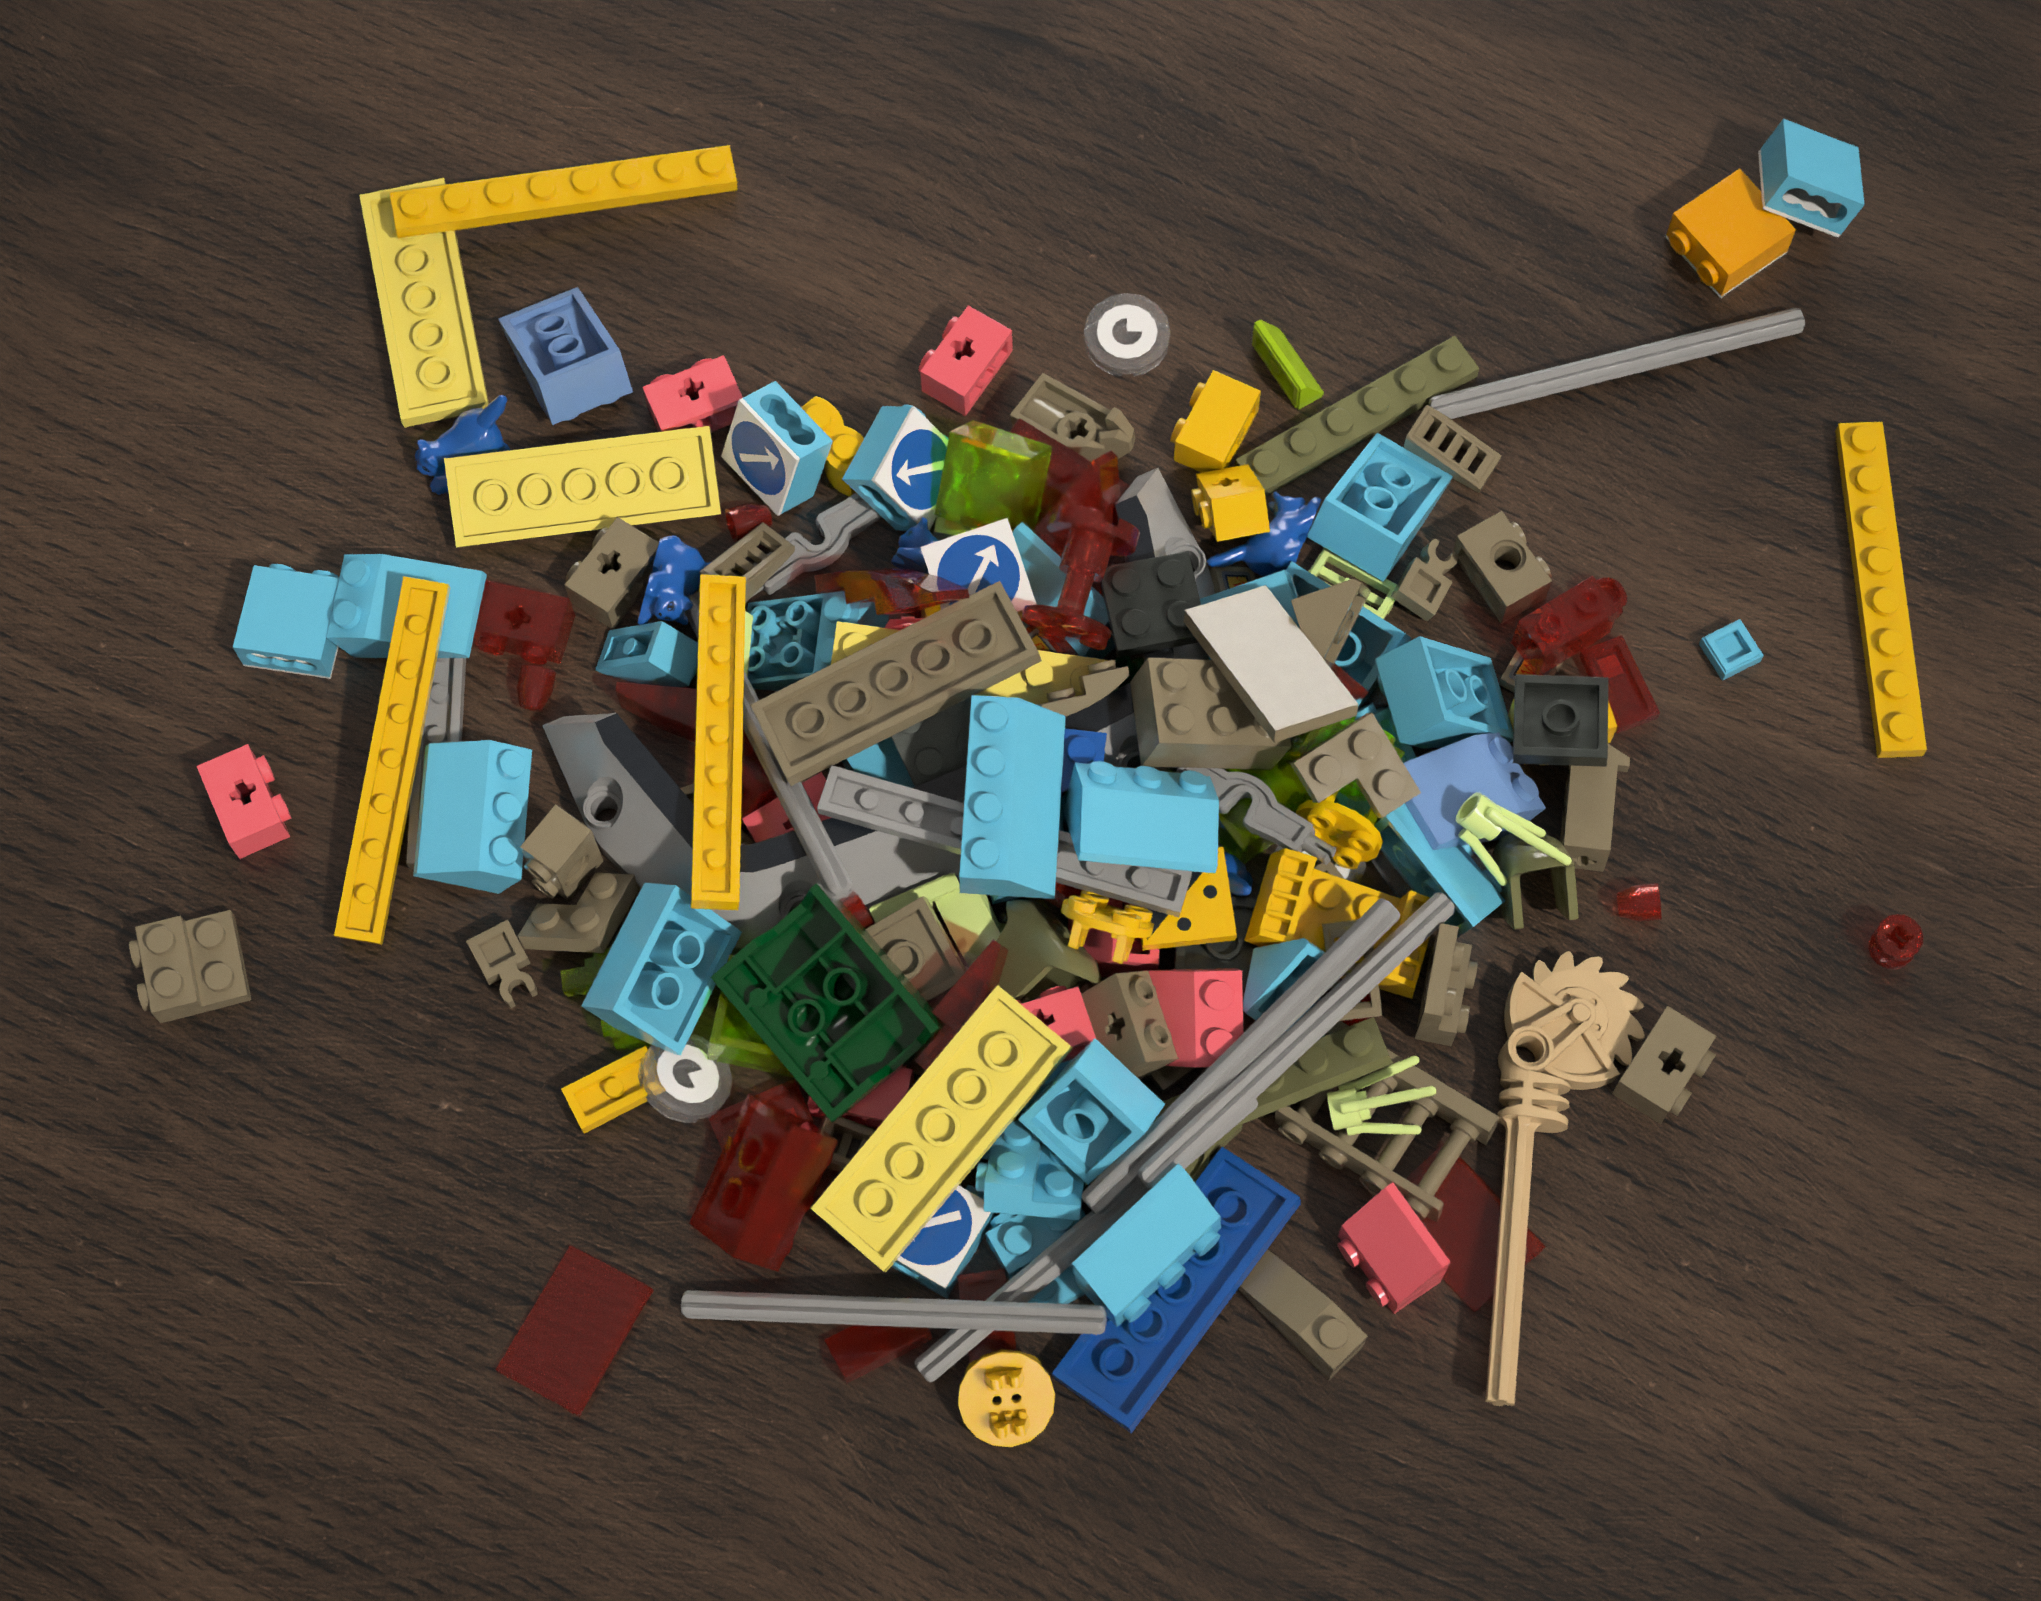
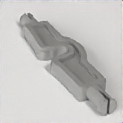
(837, 527)
(1265, 815)

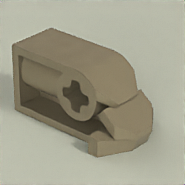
(1075, 419)
(1590, 811)

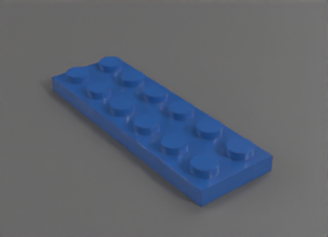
(1134, 1362)

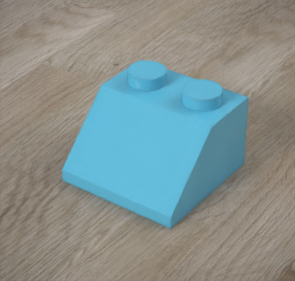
(1092, 1112)

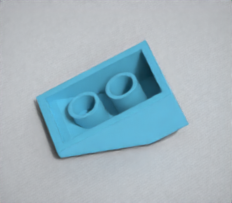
(1378, 506)
(369, 600)
(1441, 694)

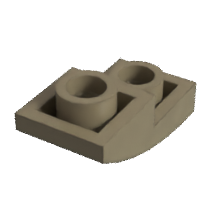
(1096, 685)

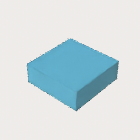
(1731, 649)

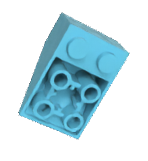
(798, 635)

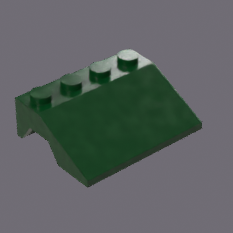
(829, 1002)

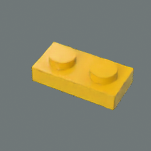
(607, 1092)

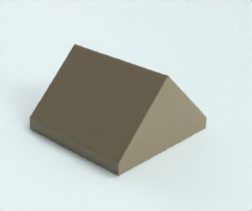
(1330, 615)

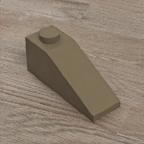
(1303, 1315)

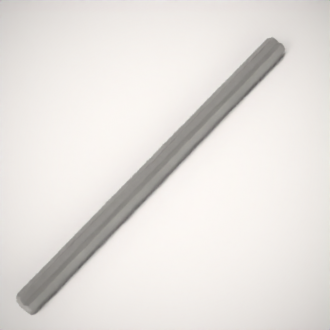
(1619, 364)
(793, 798)
(1297, 1039)
(1243, 1052)
(1045, 1269)
(894, 1312)

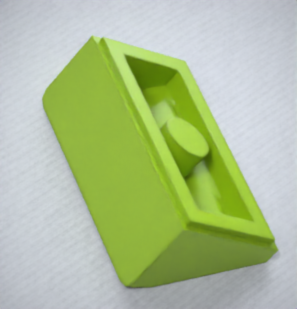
(1285, 364)

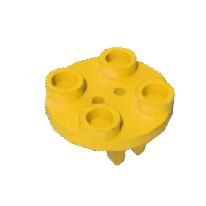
(1345, 829)
(1092, 911)
(1004, 1375)

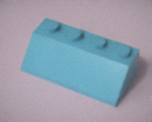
(1012, 798)

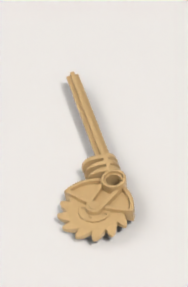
(1575, 1029)

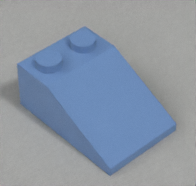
(566, 355)
(1458, 771)

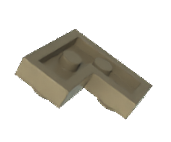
(1362, 755)
(585, 925)

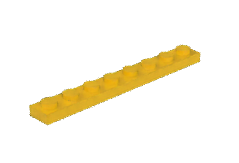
(563, 191)
(1880, 590)
(718, 744)
(392, 761)

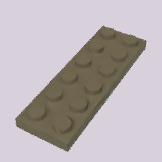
(895, 683)

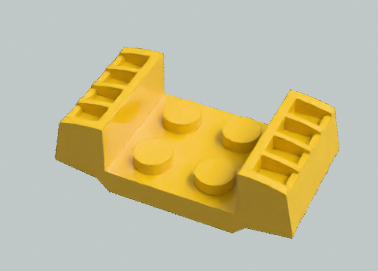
(1300, 899)

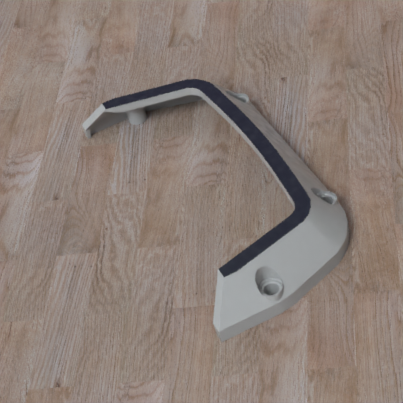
(655, 818)

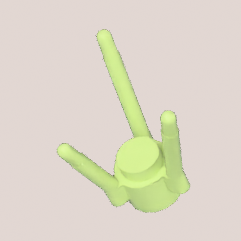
(1486, 820)
(1351, 1107)

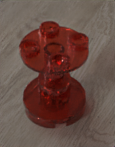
(1084, 560)

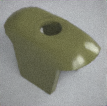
(1517, 859)
(1040, 953)

